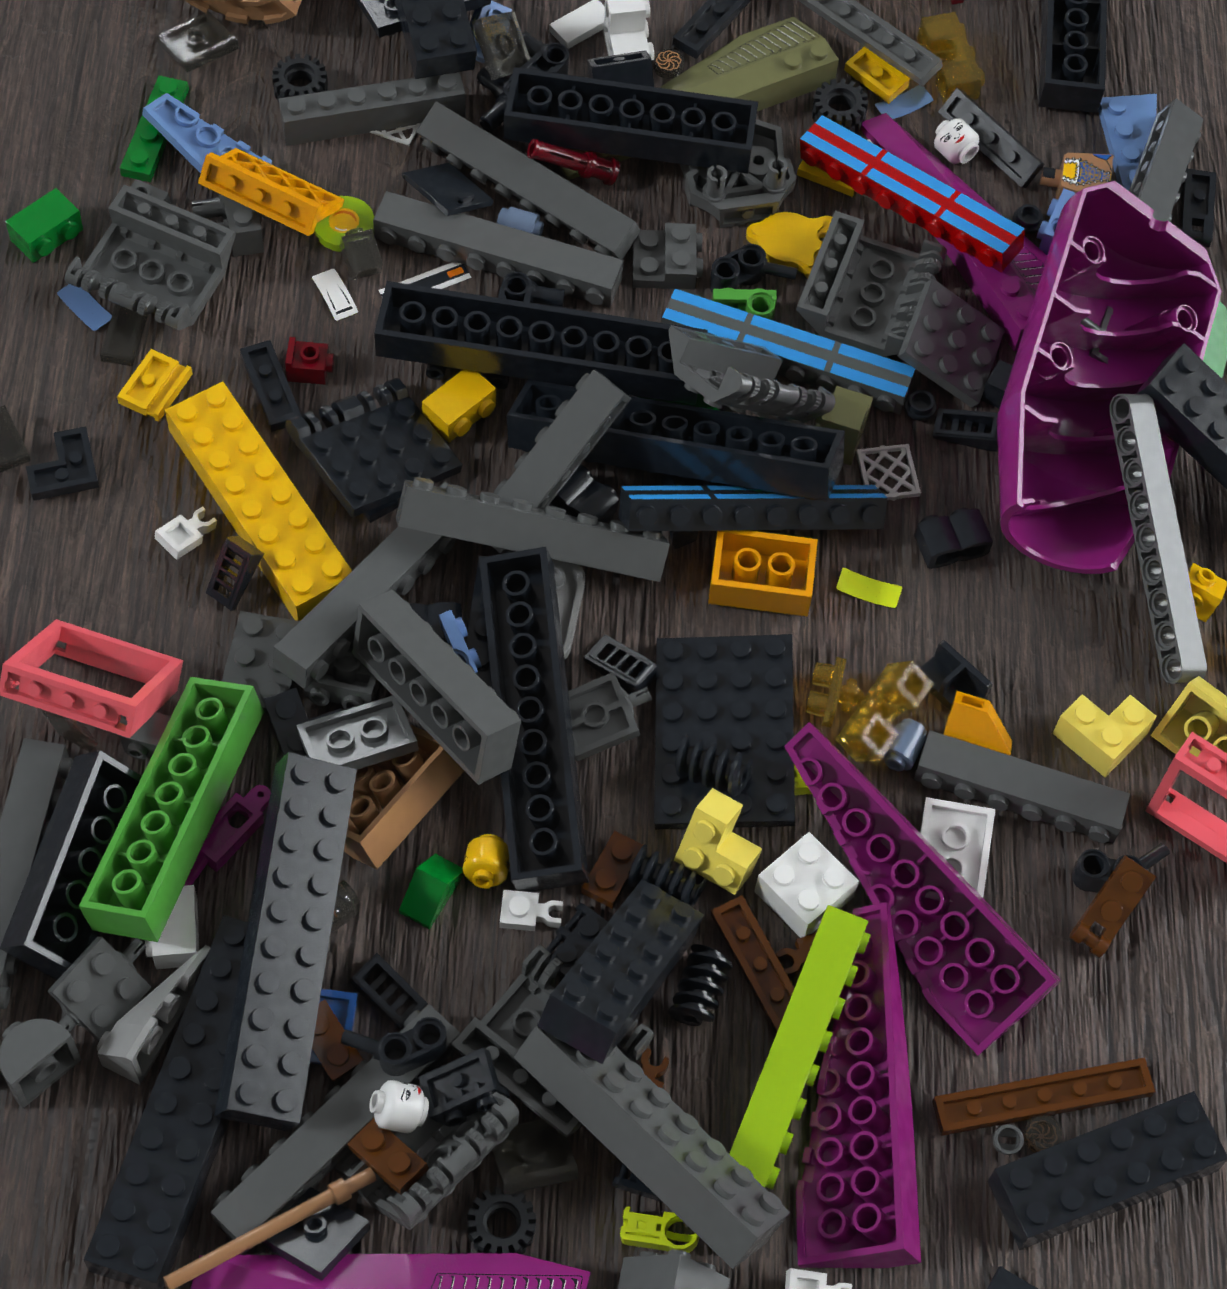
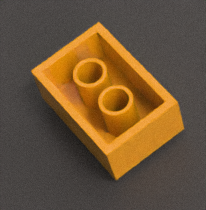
(763, 571)

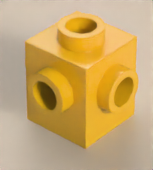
(1206, 589)

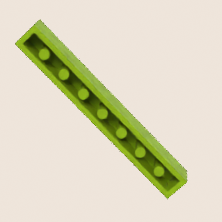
(797, 1043)

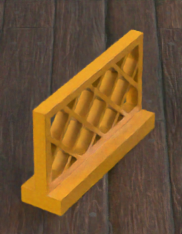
(268, 190)

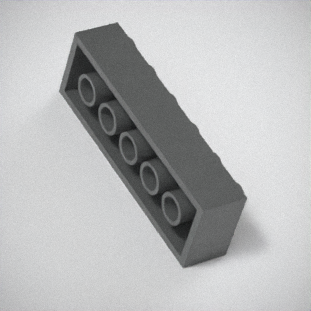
(436, 686)

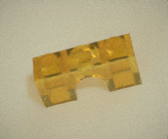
(947, 40)
(869, 730)

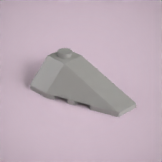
(148, 1025)

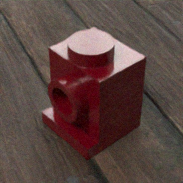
(308, 362)

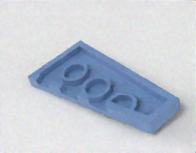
(1126, 130)
(190, 133)

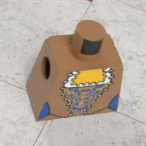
(1078, 172)

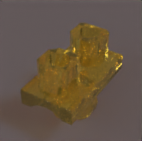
(826, 704)

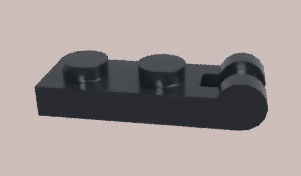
(1198, 205)

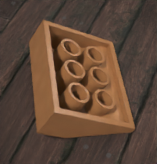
(395, 798)

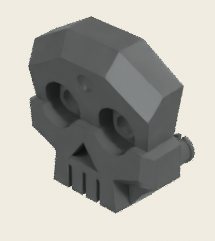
(743, 196)

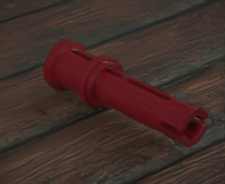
(585, 164)

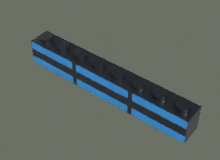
(748, 509)

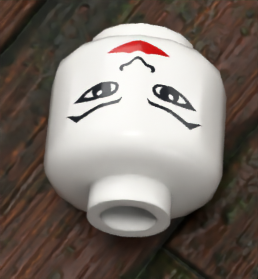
(956, 141)
(399, 1106)

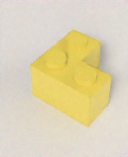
(1103, 738)
(712, 846)

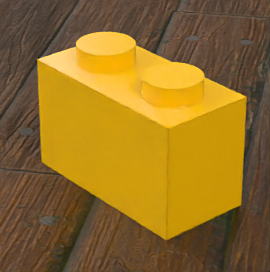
(459, 404)

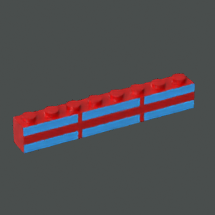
(912, 194)

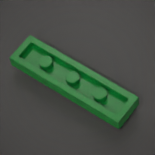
(147, 142)

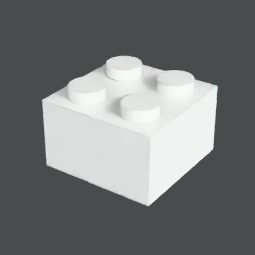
(804, 883)

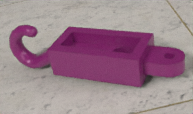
(223, 838)

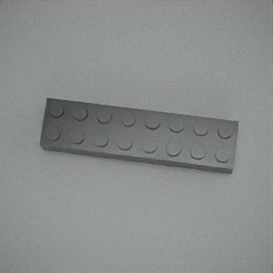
(658, 1145)

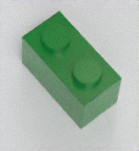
(44, 225)

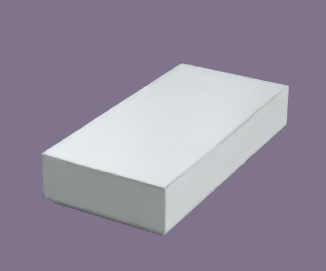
(579, 24)

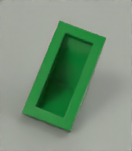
(430, 890)

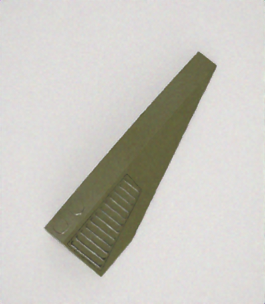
(757, 66)

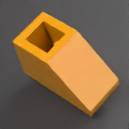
(977, 722)

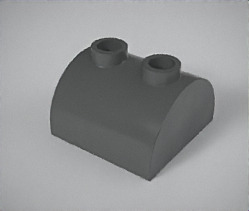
(35, 1057)

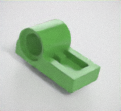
(748, 300)

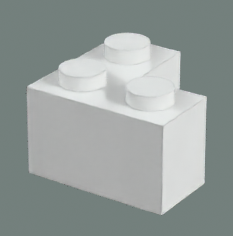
(627, 27)

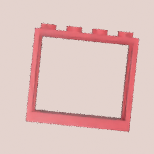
(84, 701)
(1185, 815)

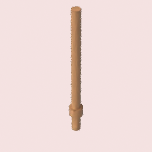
(337, 1193)

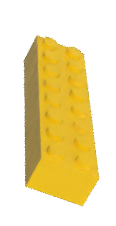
(257, 498)

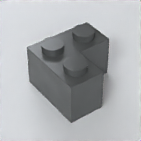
(669, 1271)

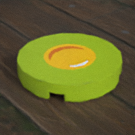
(352, 215)

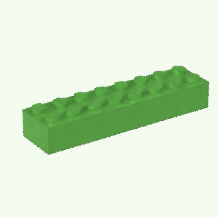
(172, 810)

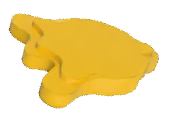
(790, 239)

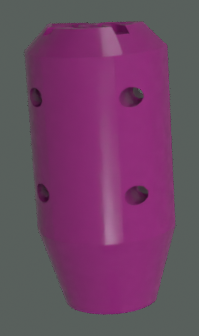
(1054, 425)

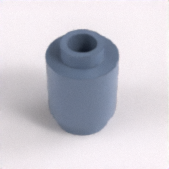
(521, 220)
(906, 746)

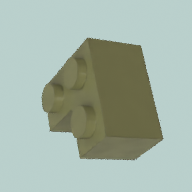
(849, 415)

